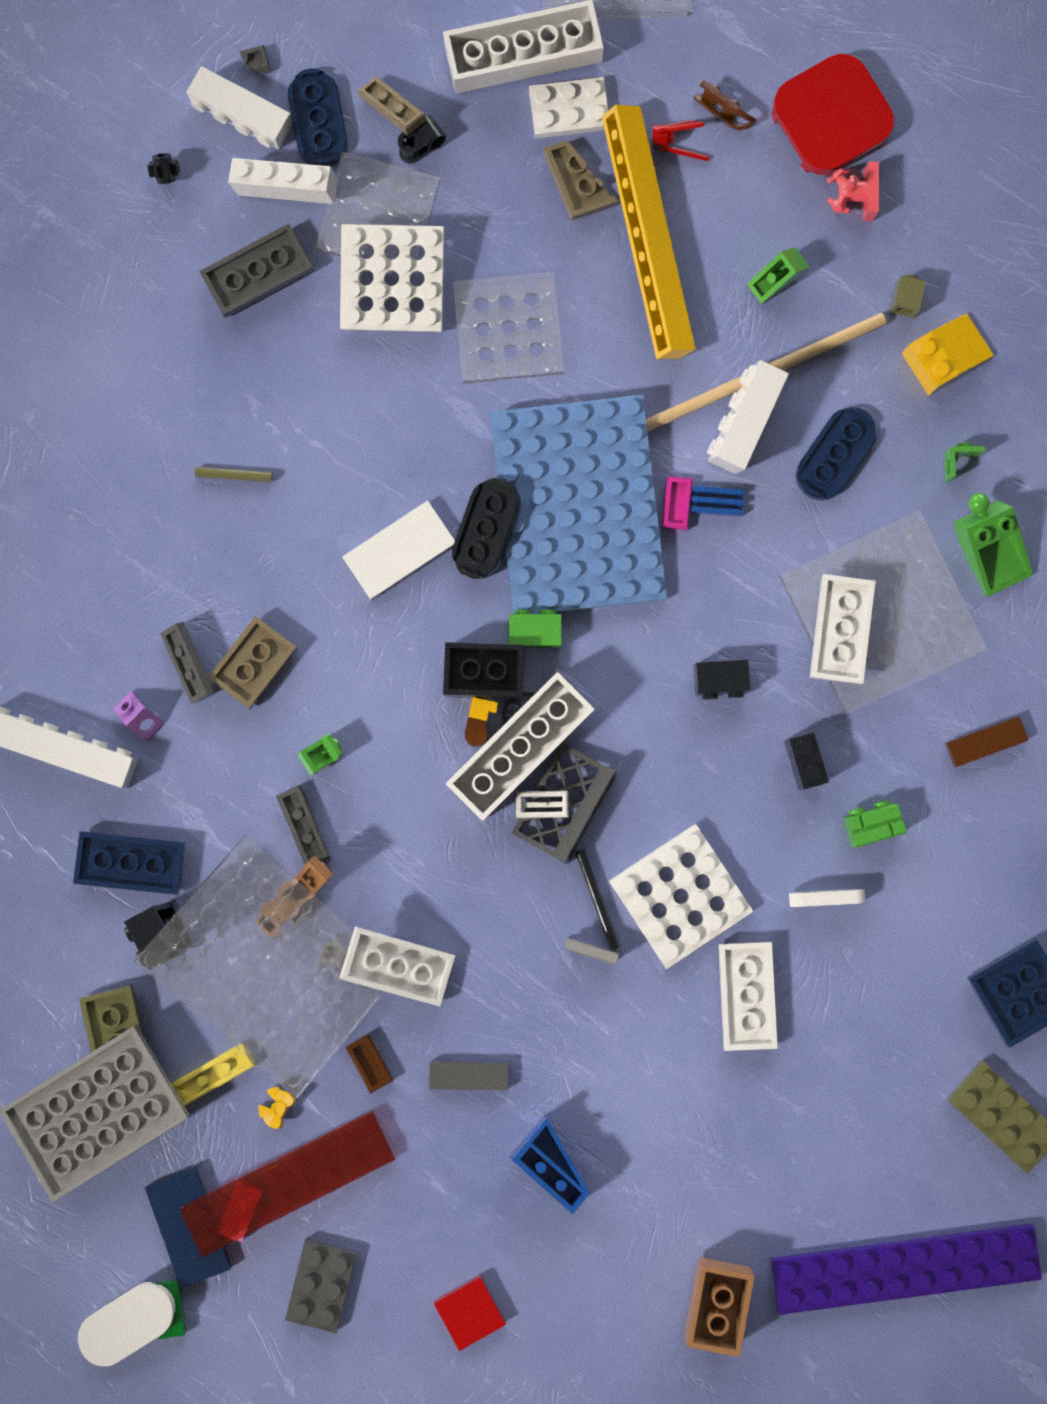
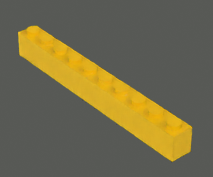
(648, 232)

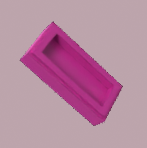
(677, 503)

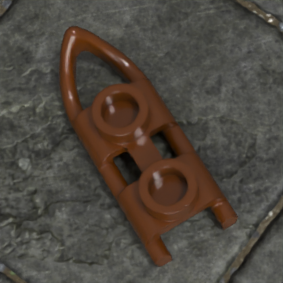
(731, 107)

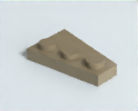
(577, 185)

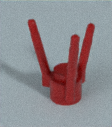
(664, 134)

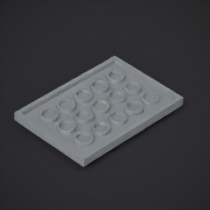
(94, 1113)

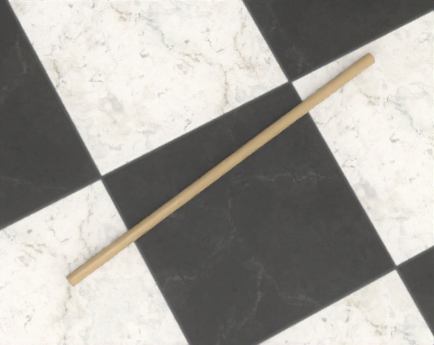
(783, 363)

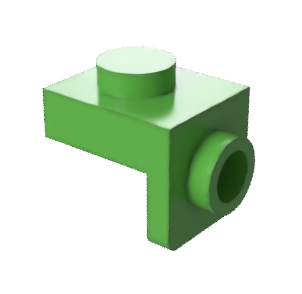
(320, 754)

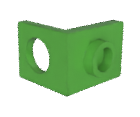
(960, 450)

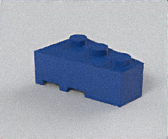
(549, 1165)

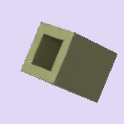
(907, 296)

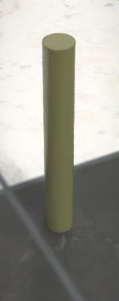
(233, 474)

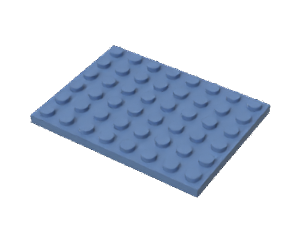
(586, 505)

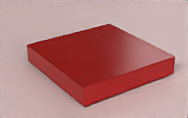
(469, 1313)

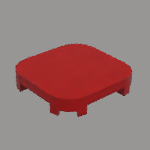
(833, 114)

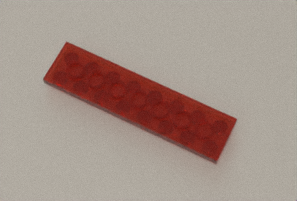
(287, 1183)

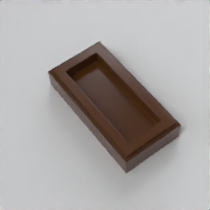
(369, 1063)

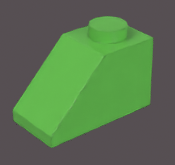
(778, 274)

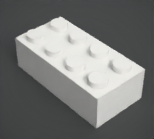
(747, 416)

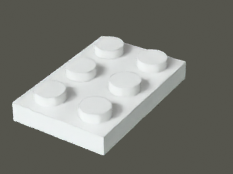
(568, 107)

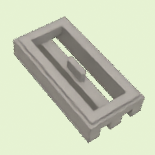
(591, 951)

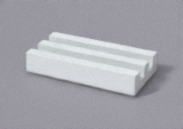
(529, 794)

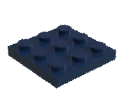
(1015, 992)

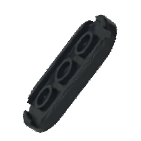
(486, 528)

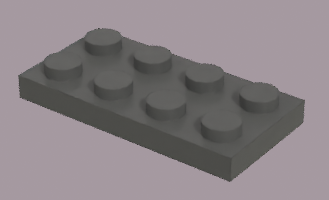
(256, 270)

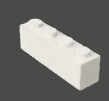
(240, 108)
(283, 180)

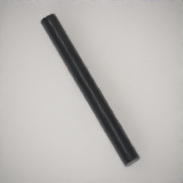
(597, 899)

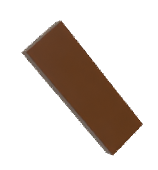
(986, 741)

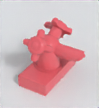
(857, 191)

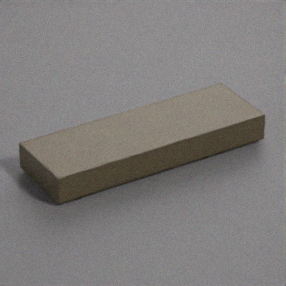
(392, 105)

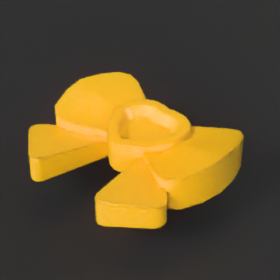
(274, 1116)

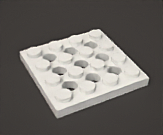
(353, 265)
(712, 922)

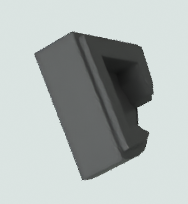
(256, 59)

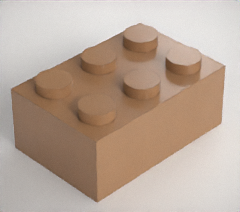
(718, 1306)

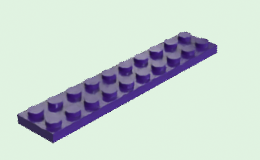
(906, 1269)

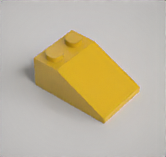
(946, 353)

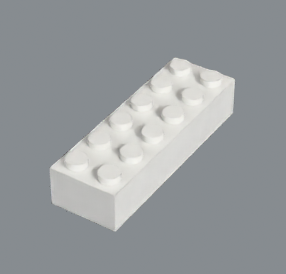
(523, 46)
(519, 746)

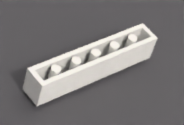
(66, 750)

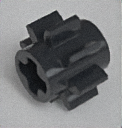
(163, 168)

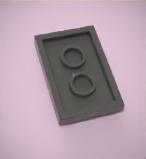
(320, 1285)

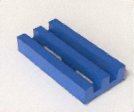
(717, 491)

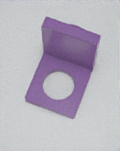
(133, 712)

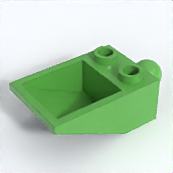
(993, 544)

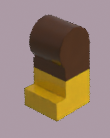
(477, 720)

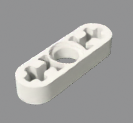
(831, 897)

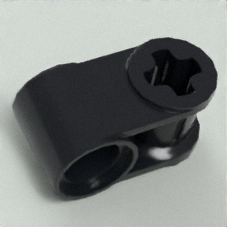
(421, 141)

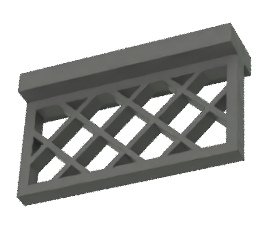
(585, 811)

